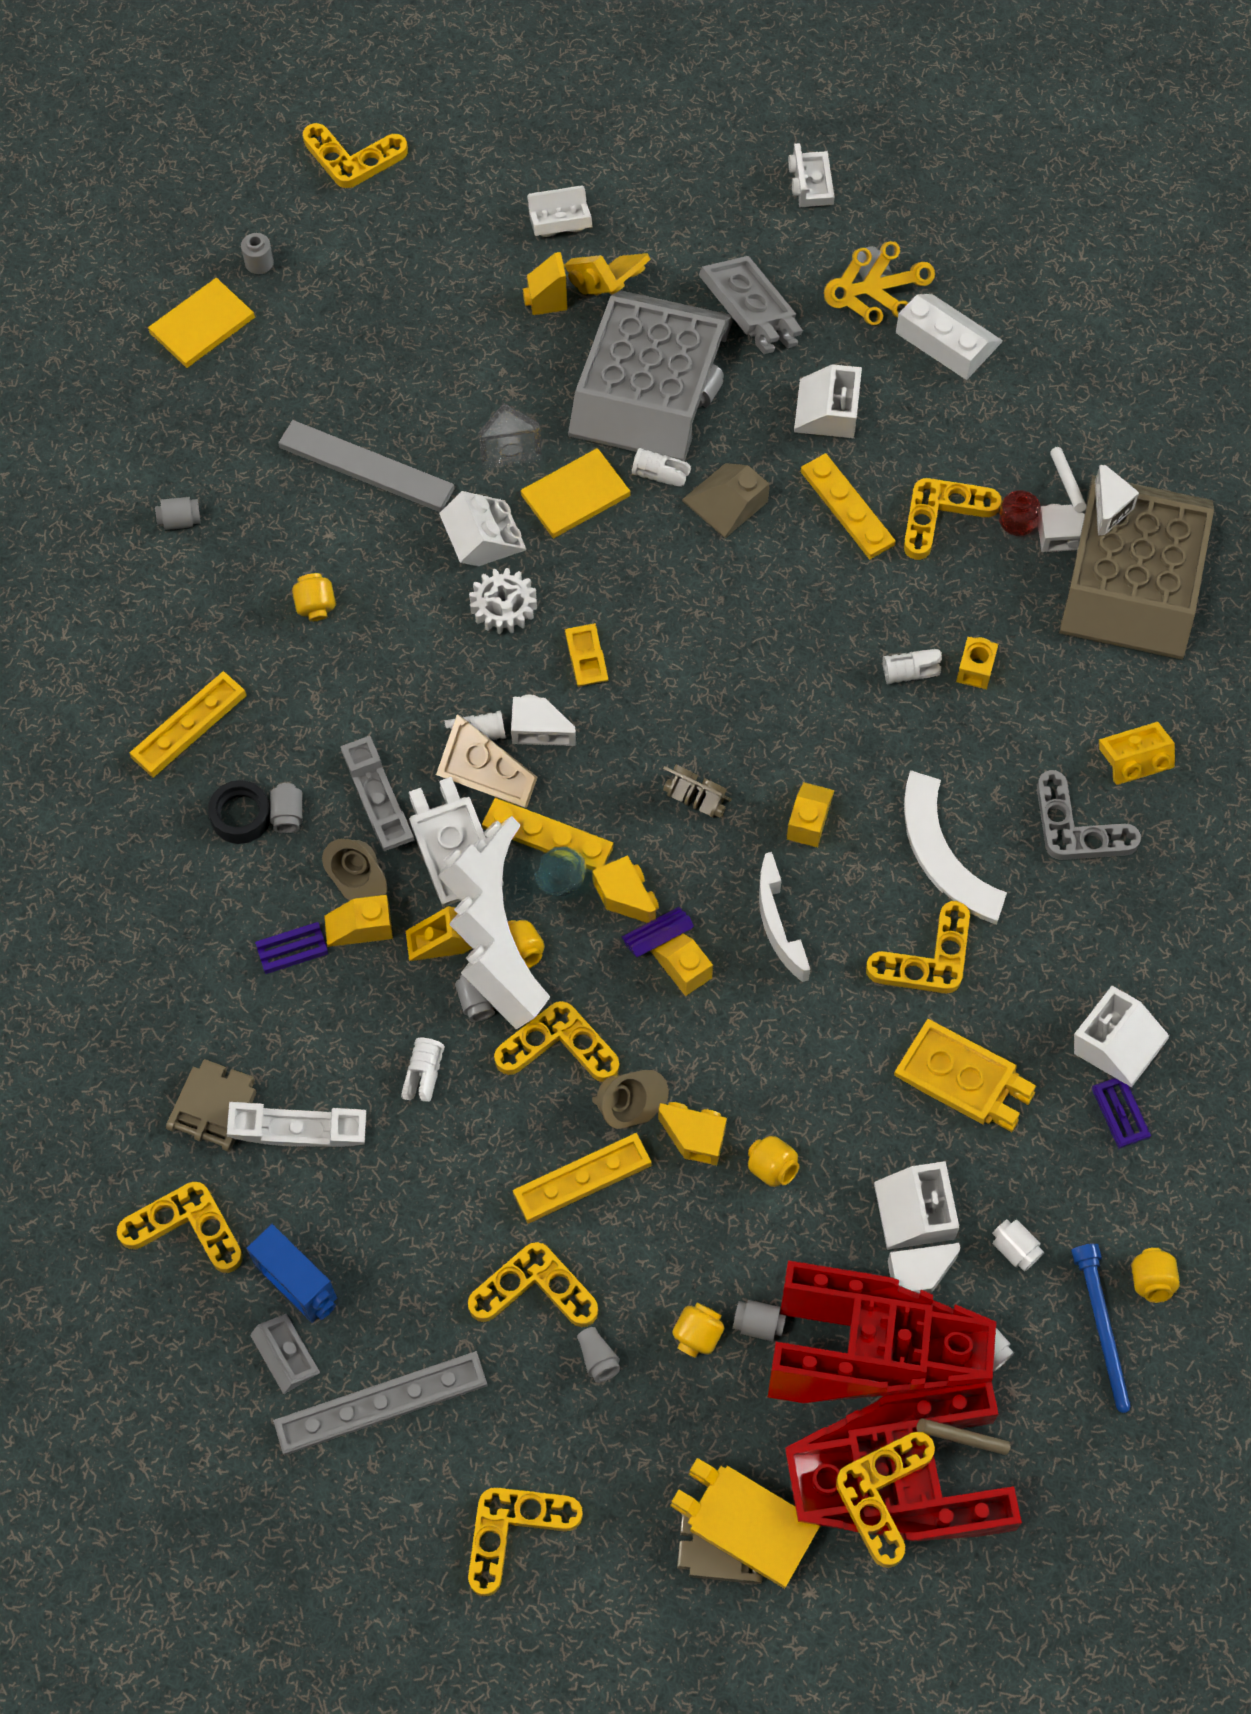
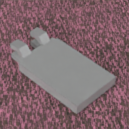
(752, 302)

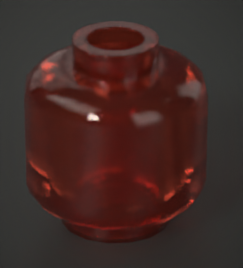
(1019, 512)

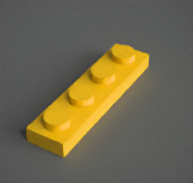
(847, 506)
(188, 724)
(547, 833)
(582, 1178)

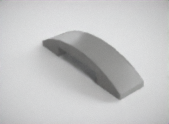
(376, 793)

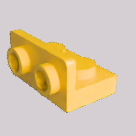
(1138, 752)

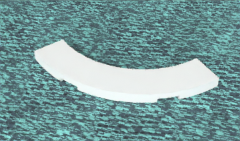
(937, 858)

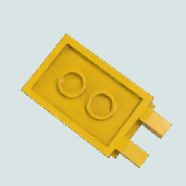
(964, 1076)
(746, 1522)

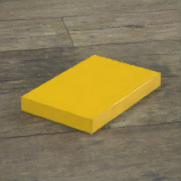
(201, 322)
(575, 493)

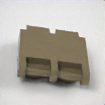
(206, 1102)
(709, 1562)

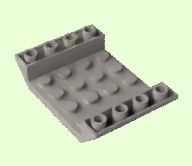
(647, 374)

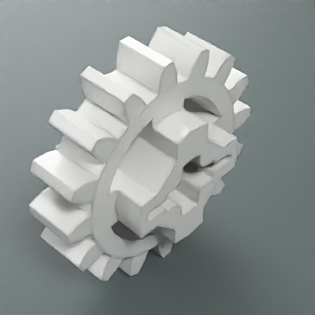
(489, 607)

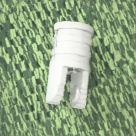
(660, 468)
(912, 665)
(488, 724)
(423, 1064)

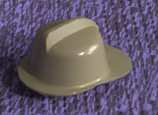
(354, 868)
(631, 1098)

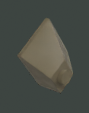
(729, 497)

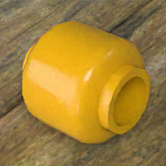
(313, 596)
(527, 941)
(773, 1161)
(1155, 1275)
(698, 1330)

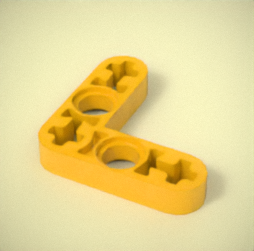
(354, 163)
(939, 500)
(940, 963)
(566, 1034)
(195, 1214)
(542, 1277)
(874, 1481)
(500, 1525)

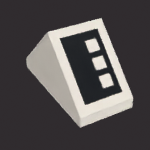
(1113, 499)

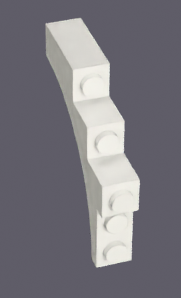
(481, 921)

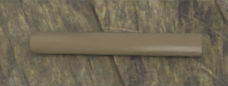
(963, 1436)

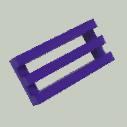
(658, 932)
(289, 936)
(1131, 1138)

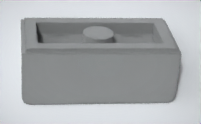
(284, 1353)

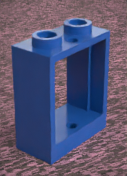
(293, 1274)

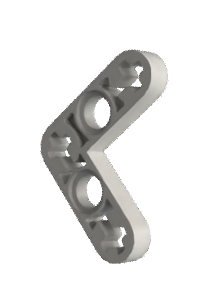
(1075, 835)

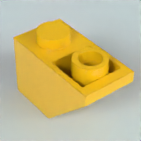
(622, 890)
(694, 1132)

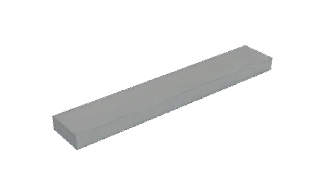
(366, 466)
(380, 1403)

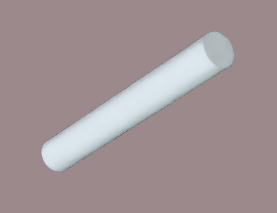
(1068, 479)

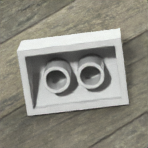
(946, 334)

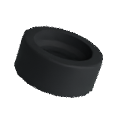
(249, 832)

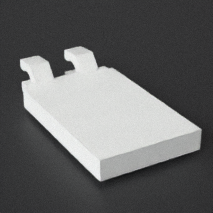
(442, 831)

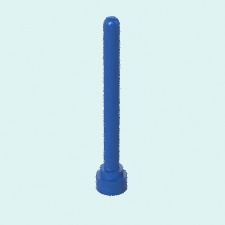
(1087, 1259)

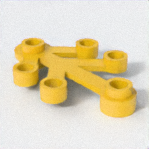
(873, 283)

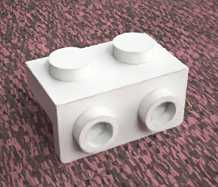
(812, 177)
(559, 211)

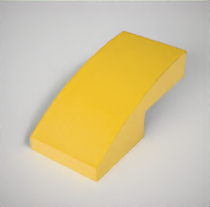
(586, 655)

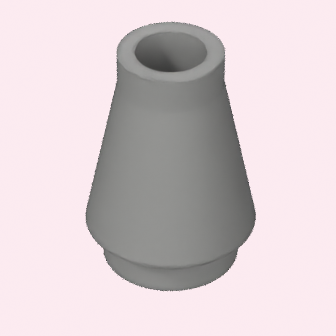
(598, 1356)

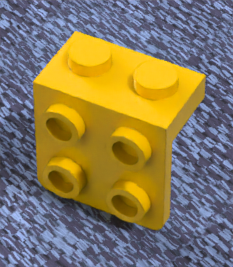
(595, 277)

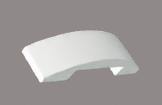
(791, 953)
(296, 1127)

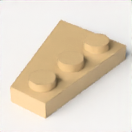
(484, 766)

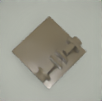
(681, 783)

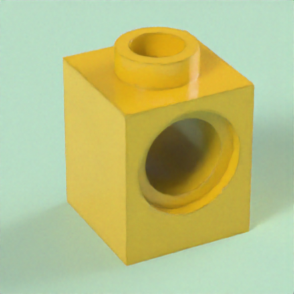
(977, 673)

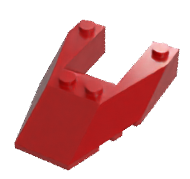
(895, 1339)
(915, 1499)

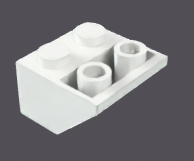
(829, 401)
(481, 529)
(1120, 1037)
(917, 1206)

